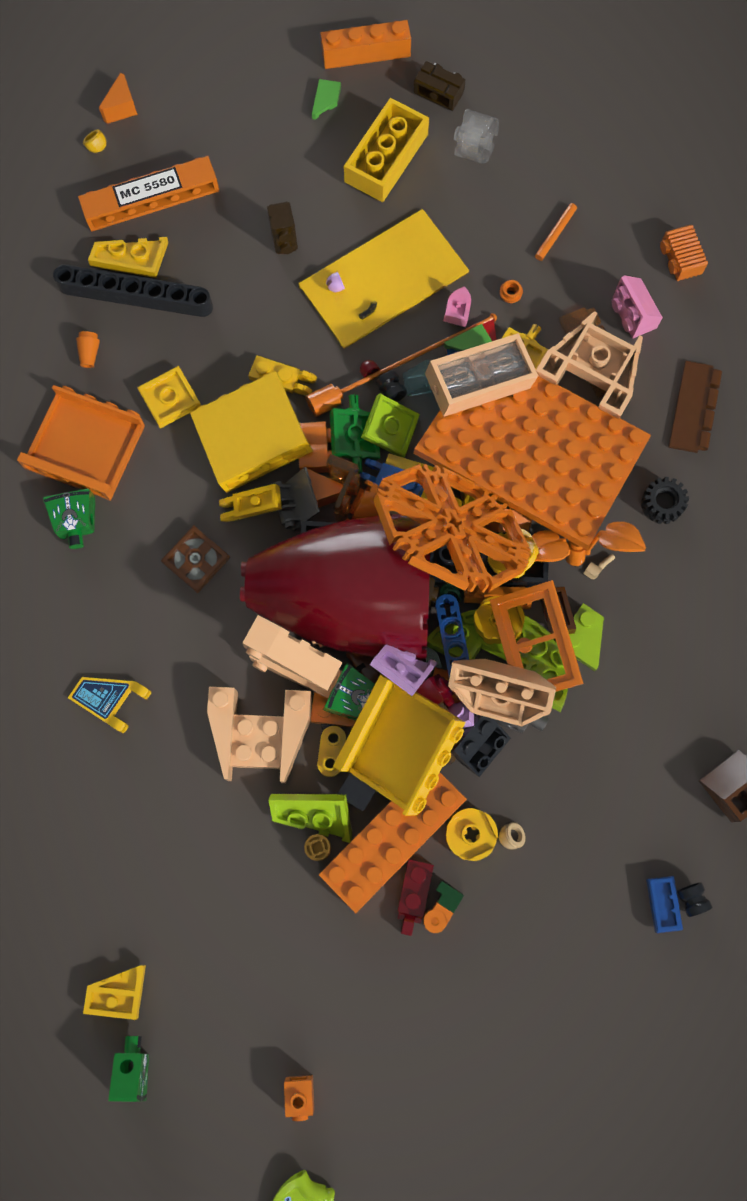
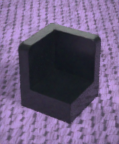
(357, 792)

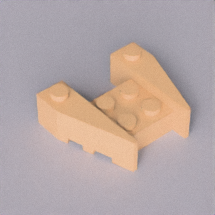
(597, 359)
(291, 658)
(256, 739)

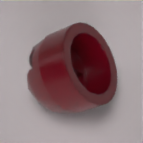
(368, 367)

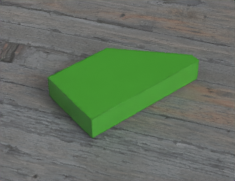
(326, 97)
(468, 339)

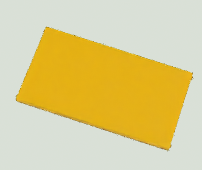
(392, 269)

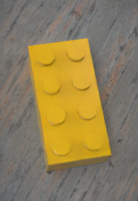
(386, 149)

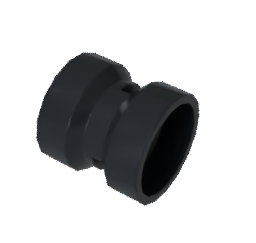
(391, 387)
(696, 903)

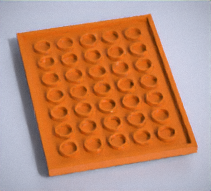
(540, 455)

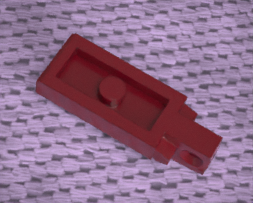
(414, 894)

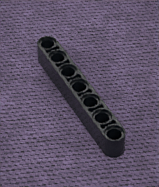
(124, 284)

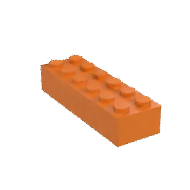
(388, 845)

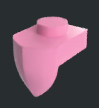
(458, 307)

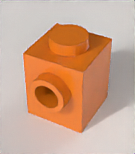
(299, 1097)

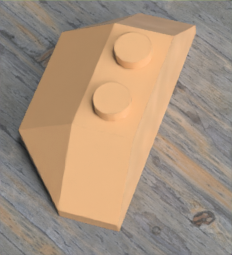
(501, 691)

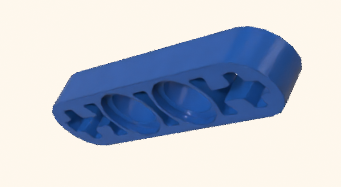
(456, 639)

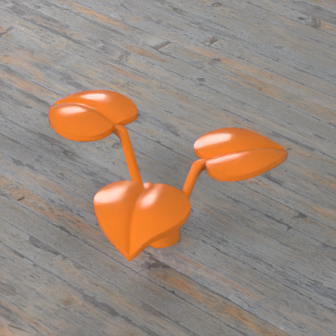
(616, 537)

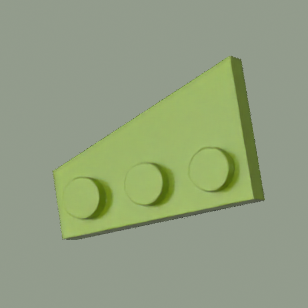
(316, 811)

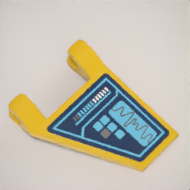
(106, 697)

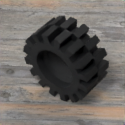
(671, 488)

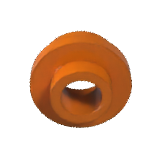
(511, 285)

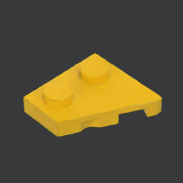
(117, 995)

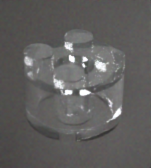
(476, 136)

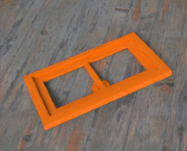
(524, 645)

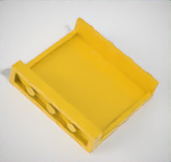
(250, 432)
(400, 745)

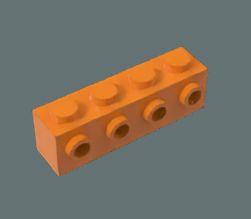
(366, 44)

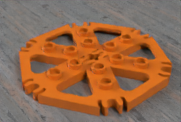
(452, 526)

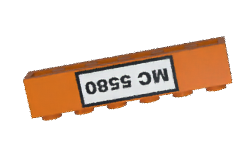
(149, 193)

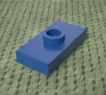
(664, 904)

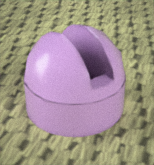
(335, 283)

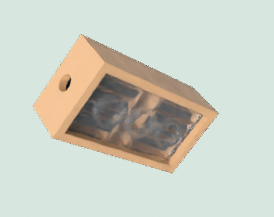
(481, 374)

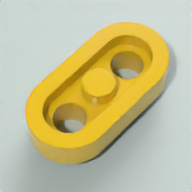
(330, 750)

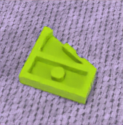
(587, 636)

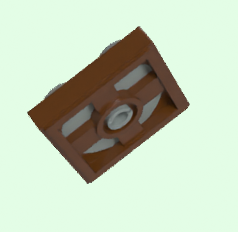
(195, 559)

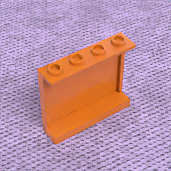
(84, 442)

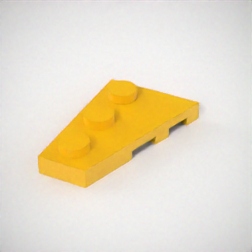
(135, 258)

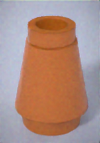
(87, 348)

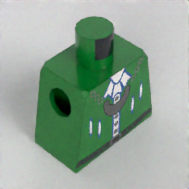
(72, 515)
(349, 694)
(128, 1085)

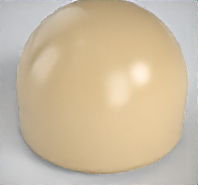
(506, 839)

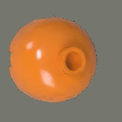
(363, 504)

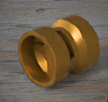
(317, 851)

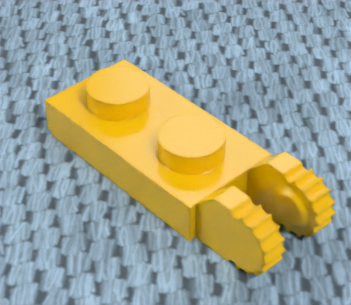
(288, 375)
(251, 503)

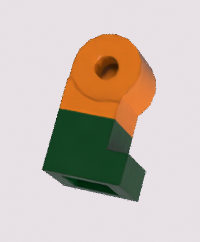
(439, 916)

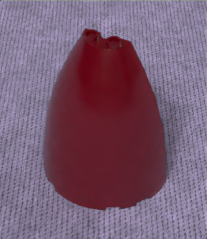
(343, 588)

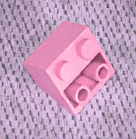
(635, 306)

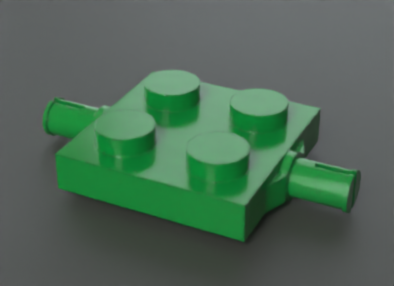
(346, 434)

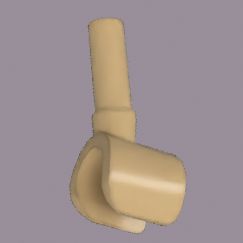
(593, 570)

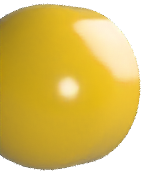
(95, 141)

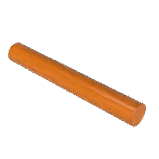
(562, 222)

